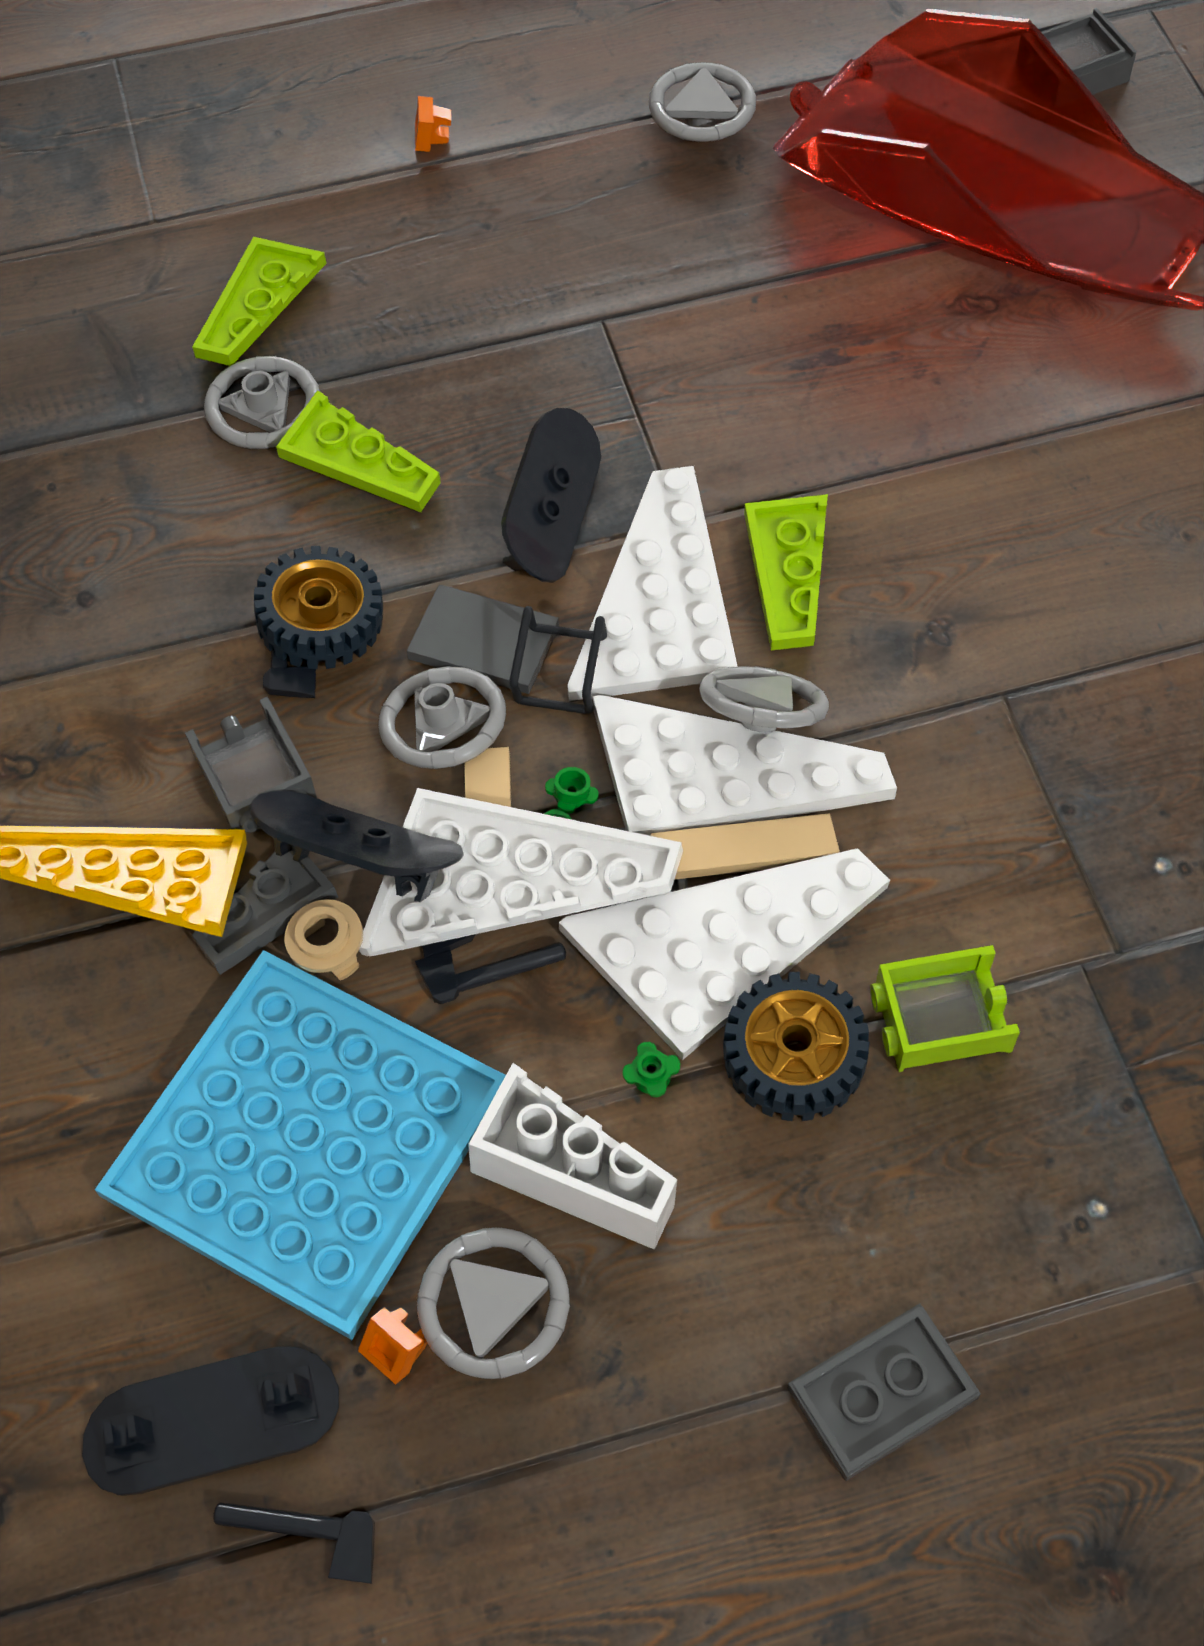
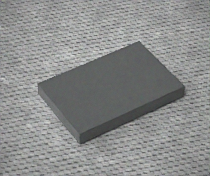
(479, 636)
(883, 1391)

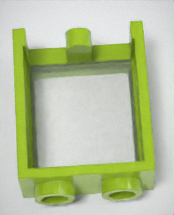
(942, 1008)

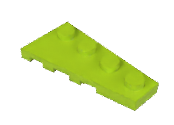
(255, 296)
(345, 450)
(787, 561)

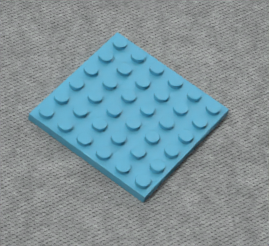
(304, 1142)

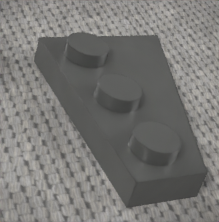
(264, 908)

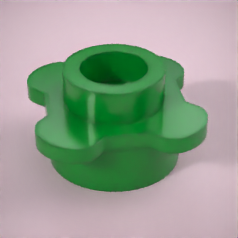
(571, 780)
(651, 1083)

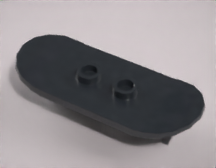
(550, 494)
(353, 839)
(209, 1420)

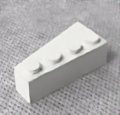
(569, 1162)

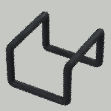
(528, 622)

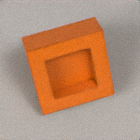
(428, 124)
(391, 1344)

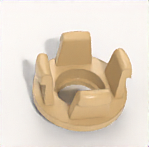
(335, 956)

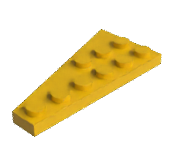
(148, 872)

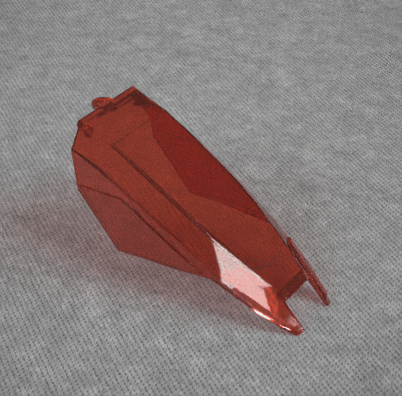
(1001, 151)

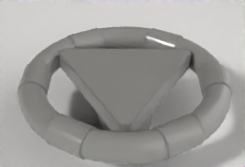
(702, 102)
(259, 402)
(765, 695)
(443, 717)
(493, 1302)

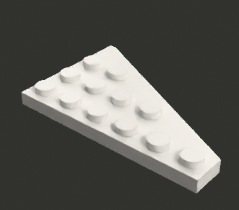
(661, 599)
(708, 772)
(514, 872)
(700, 947)

